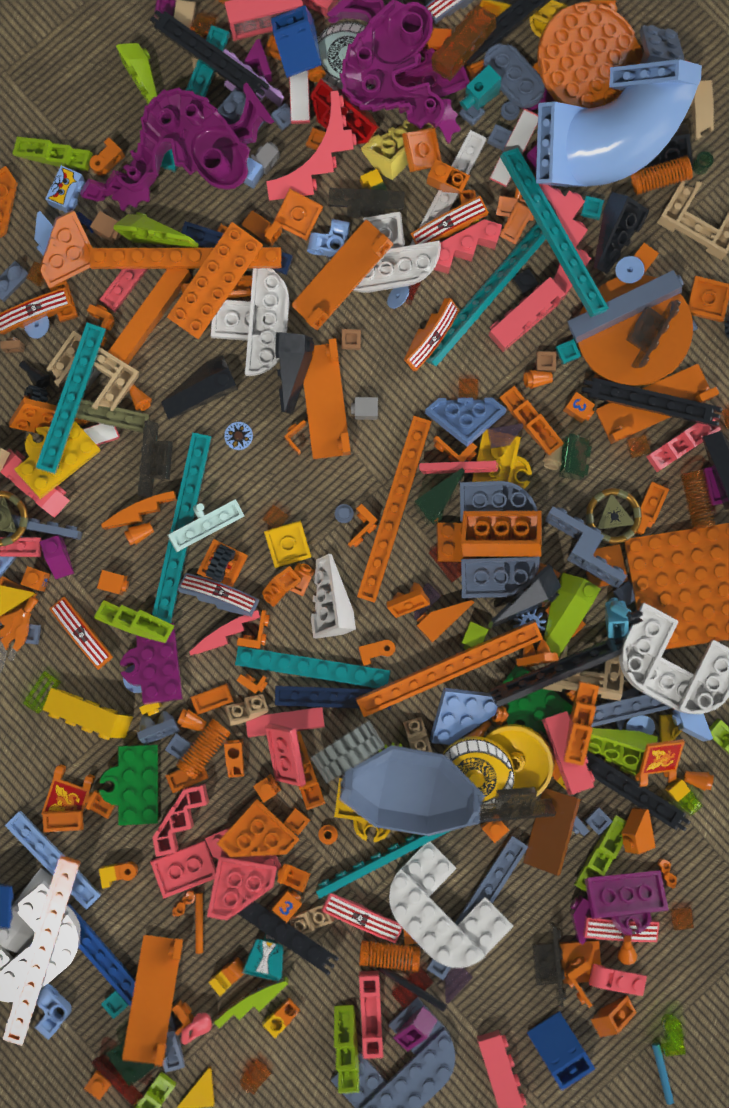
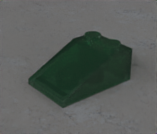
(435, 502)

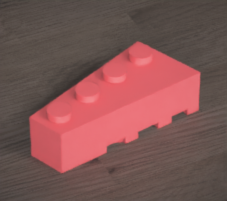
(526, 314)

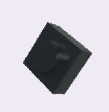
(525, 281)

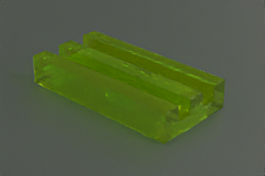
(33, 706)

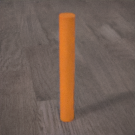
(198, 923)

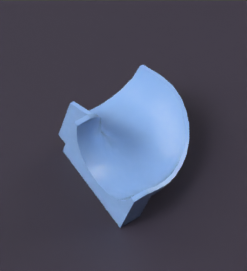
(621, 137)

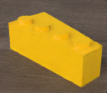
(87, 714)

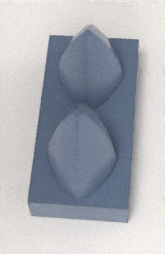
(11, 280)
(150, 732)

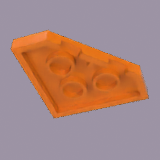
(8, 189)
(66, 250)
(257, 834)

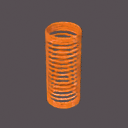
(642, 184)
(211, 740)
(367, 948)

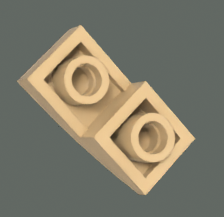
(185, 12)
(247, 710)
(417, 735)
(311, 919)

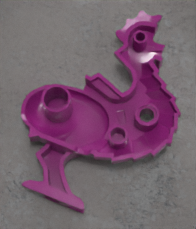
(383, 51)
(198, 140)

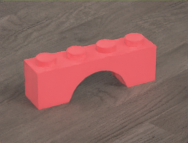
(371, 1014)

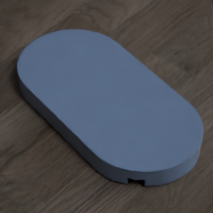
(519, 80)

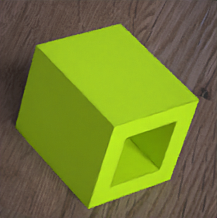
(473, 635)

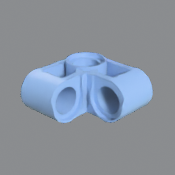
(321, 243)
(48, 1001)

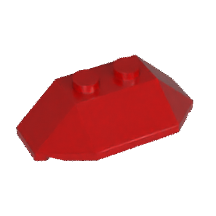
(359, 121)

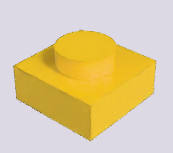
(150, 709)

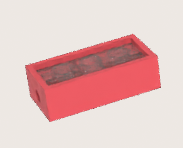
(254, 17)

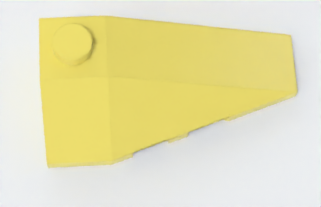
(388, 151)

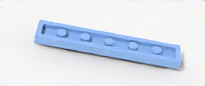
(49, 856)

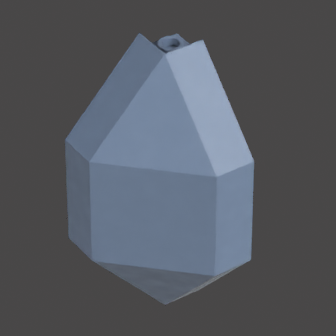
(411, 792)

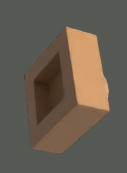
(351, 339)
(12, 345)
(546, 361)

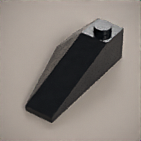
(677, 147)
(619, 223)
(295, 357)
(203, 386)
(718, 454)
(543, 588)

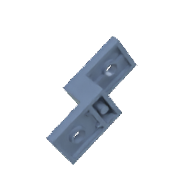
(660, 44)
(587, 543)

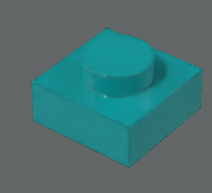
(592, 207)
(568, 352)
(114, 1004)

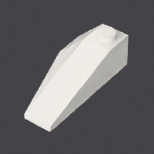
(332, 606)
(20, 934)

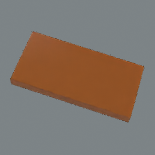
(552, 834)

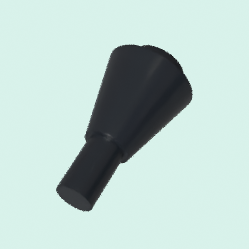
(37, 377)

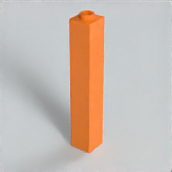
(149, 314)

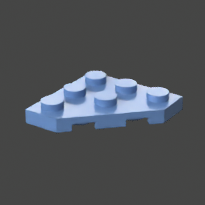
(465, 417)
(460, 713)

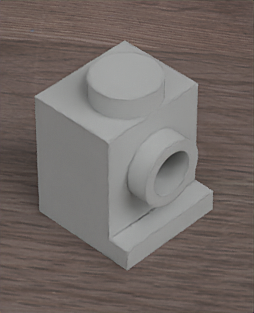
(267, 156)

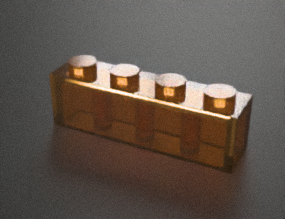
(463, 42)

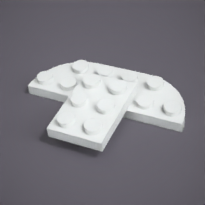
(402, 263)
(256, 320)

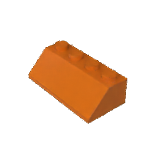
(502, 533)

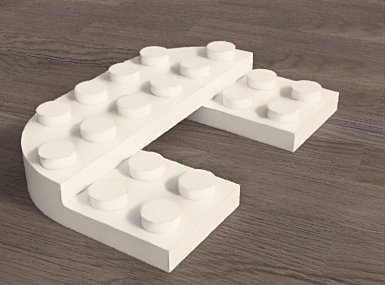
(665, 681)
(426, 922)
(63, 952)

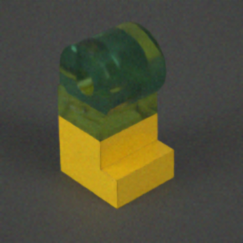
(372, 180)

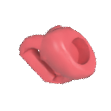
(201, 1025)

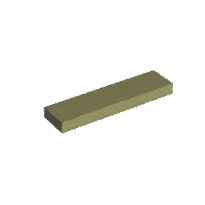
(118, 418)

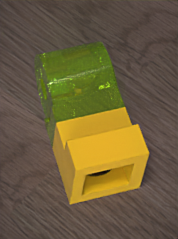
(684, 797)

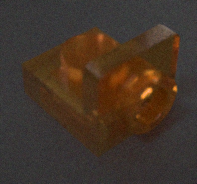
(202, 24)
(254, 1076)

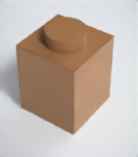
(103, 227)

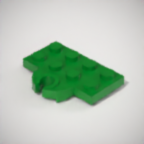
(534, 706)
(134, 785)

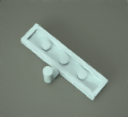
(205, 524)

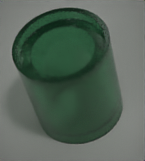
(707, 158)

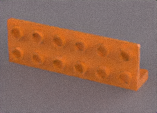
(342, 274)
(215, 280)
(326, 403)
(624, 421)
(152, 1000)

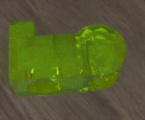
(674, 1036)

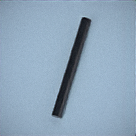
(413, 988)

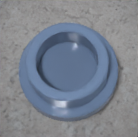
(509, 111)
(344, 513)

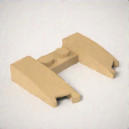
(703, 108)
(678, 218)
(121, 374)
(610, 681)

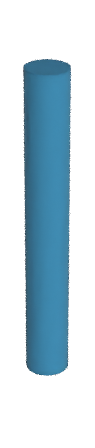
(662, 1073)

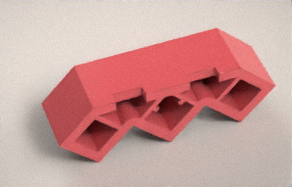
(465, 242)
(51, 503)
(179, 819)

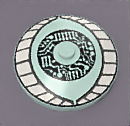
(333, 49)

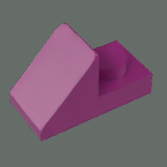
(257, 59)

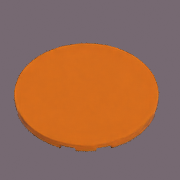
(579, 51)
(612, 355)

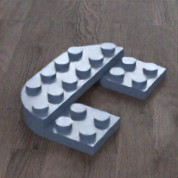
(503, 575)
(416, 1079)

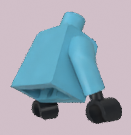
(617, 618)

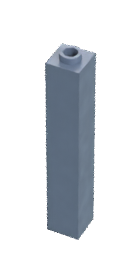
(627, 306)

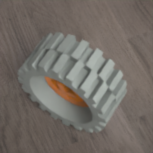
(347, 751)

